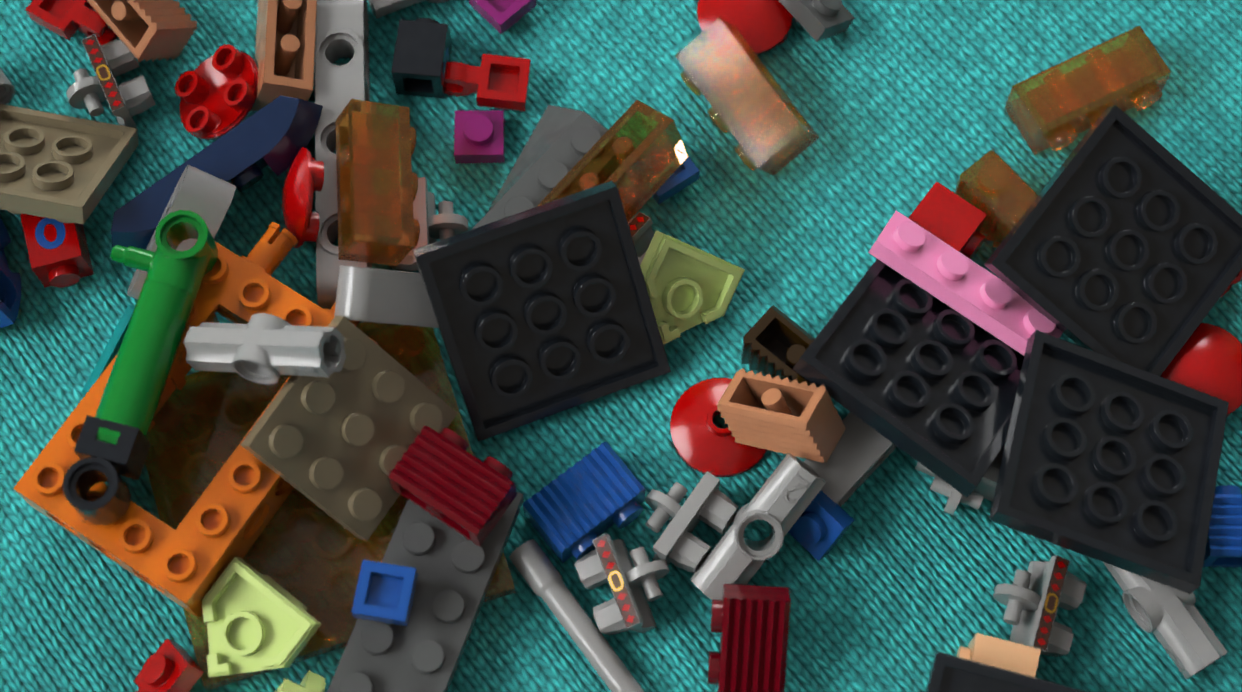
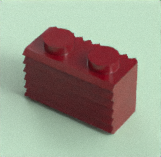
(454, 483)
(752, 639)

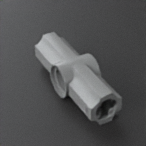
(265, 349)
(778, 502)
(1171, 619)

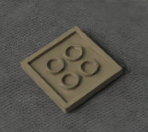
(58, 162)
(347, 431)

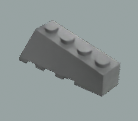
(548, 156)

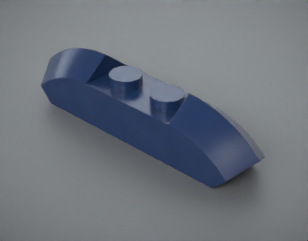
(263, 139)

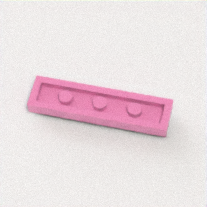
(959, 282)

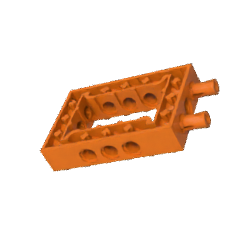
(243, 492)

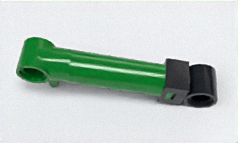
(115, 439)

